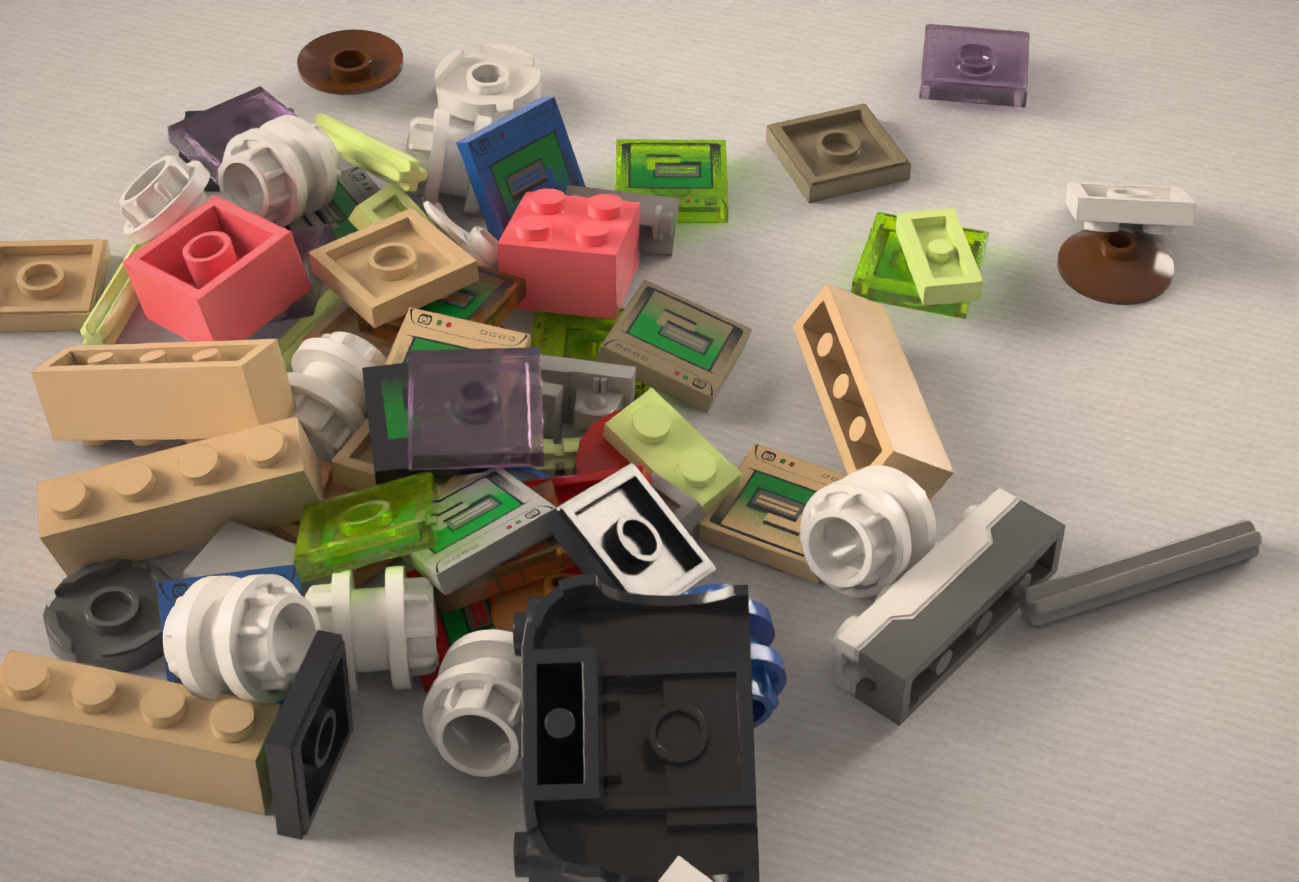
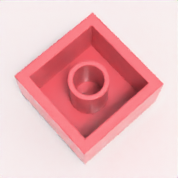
(572, 252)
(218, 273)

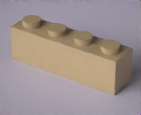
(869, 389)
(163, 390)
(179, 496)
(135, 732)

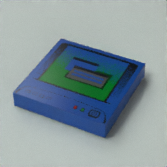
(516, 157)

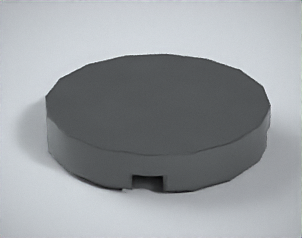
(107, 616)

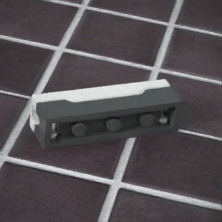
(945, 605)

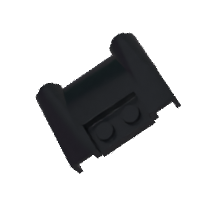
(636, 735)

